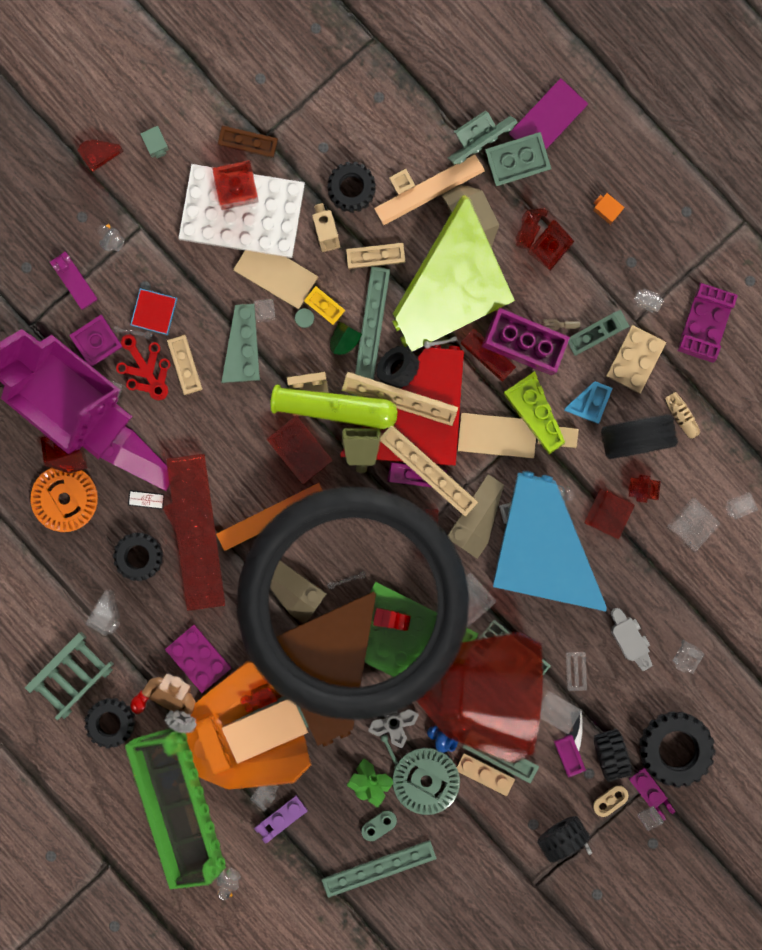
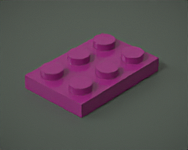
(198, 658)

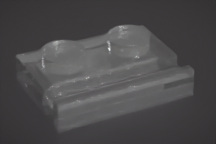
(559, 712)

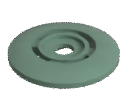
(421, 798)

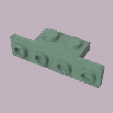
(478, 133)

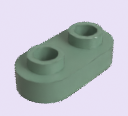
(378, 825)

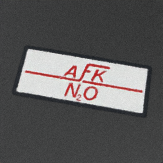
(146, 499)

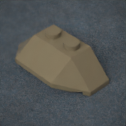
(480, 205)

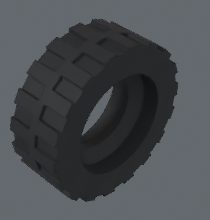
(391, 360)

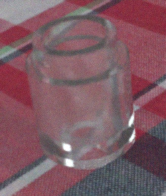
(648, 300)

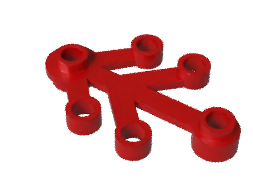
(145, 370)

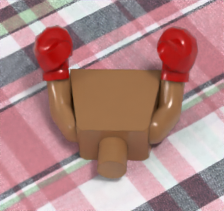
(167, 692)

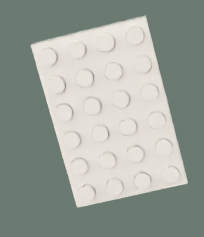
(255, 227)

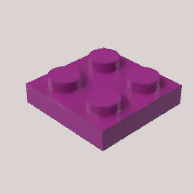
(96, 341)

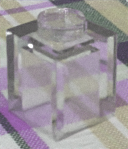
(741, 506)

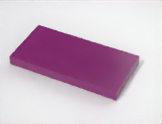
(551, 114)

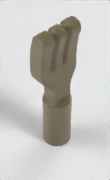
(555, 324)

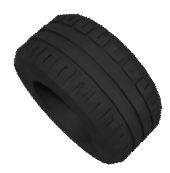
(639, 436)

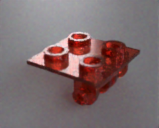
(609, 513)

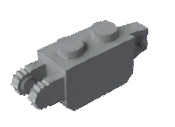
(629, 639)

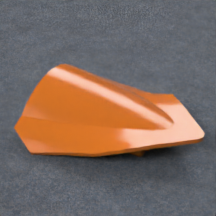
(211, 749)

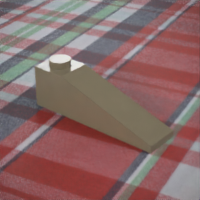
(296, 592)

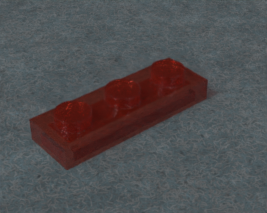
(496, 363)

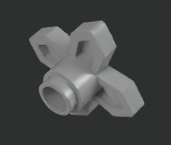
(396, 732)

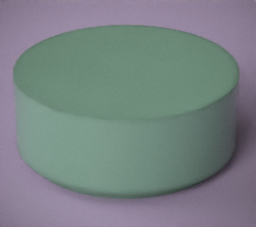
(304, 318)

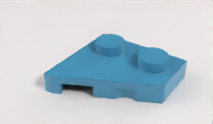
(590, 402)

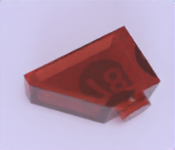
(98, 153)

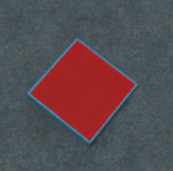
(154, 311)

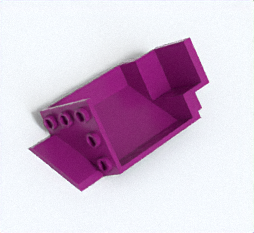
(60, 393)

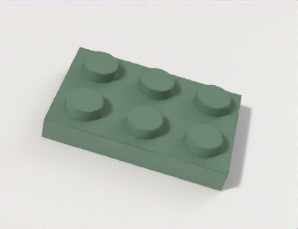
(518, 159)

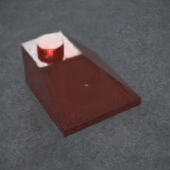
(60, 460)

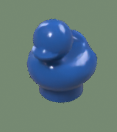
(442, 743)

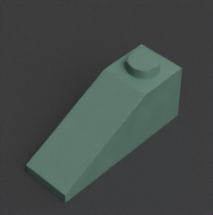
(598, 332)

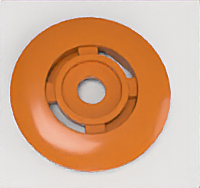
(49, 509)

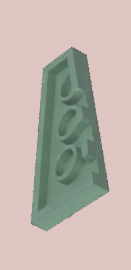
(242, 349)

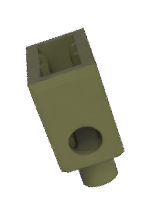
(361, 447)

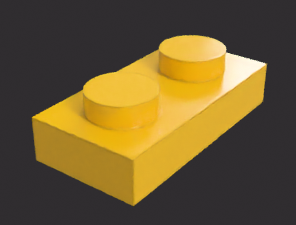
(324, 305)

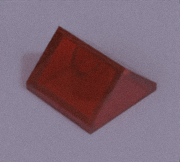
(551, 245)

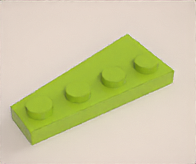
(531, 405)

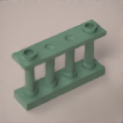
(51, 671)

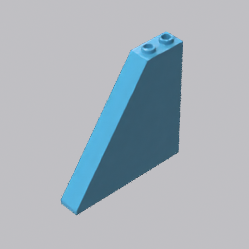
(543, 549)

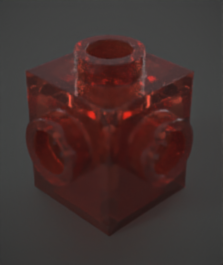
(644, 488)

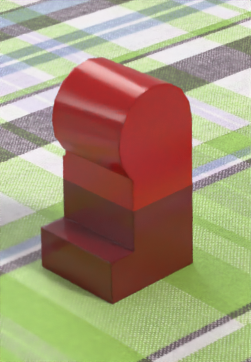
(391, 619)

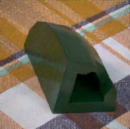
(344, 339)

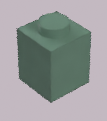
(155, 142)

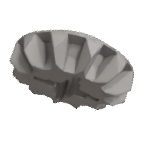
(180, 721)

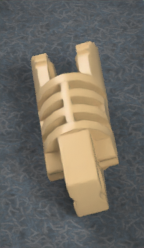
(682, 415)

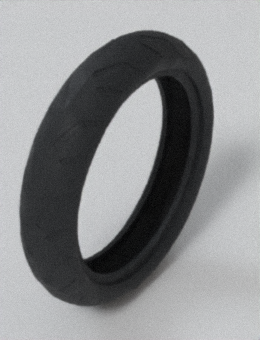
(283, 673)

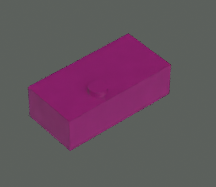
(525, 341)

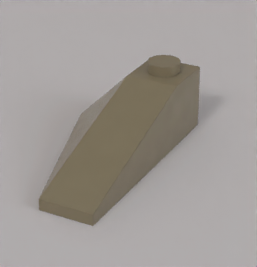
(474, 530)

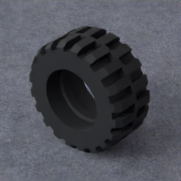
(695, 767)

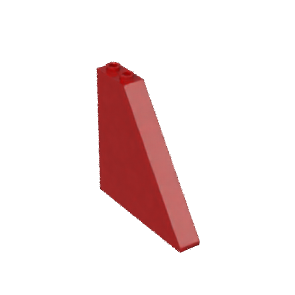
(440, 380)

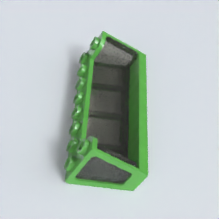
(176, 808)

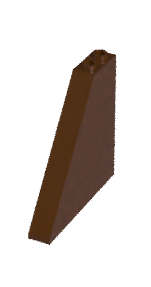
(332, 652)

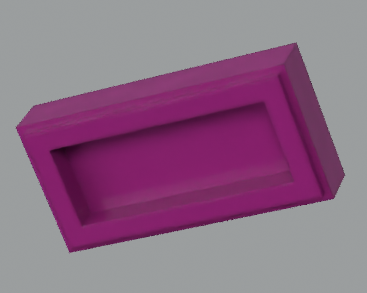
(569, 755)

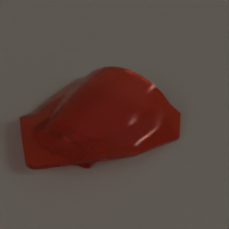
(491, 696)

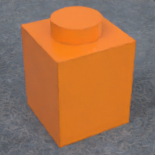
(607, 208)

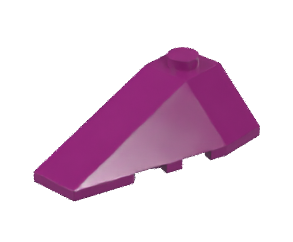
(137, 458)

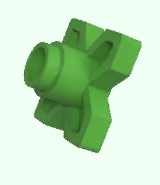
(368, 784)

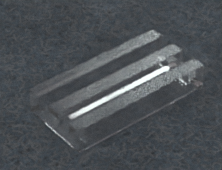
(576, 676)

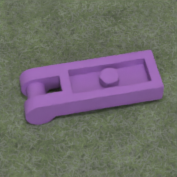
(281, 818)

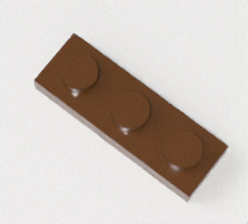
(247, 141)

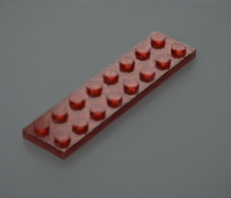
(195, 531)

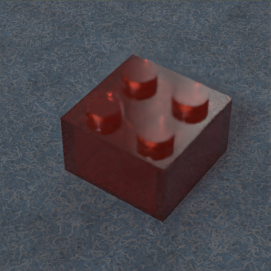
(235, 185)

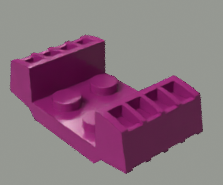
(706, 322)

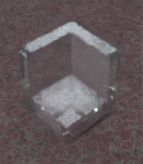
(265, 310)

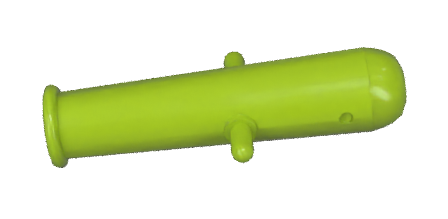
(335, 407)

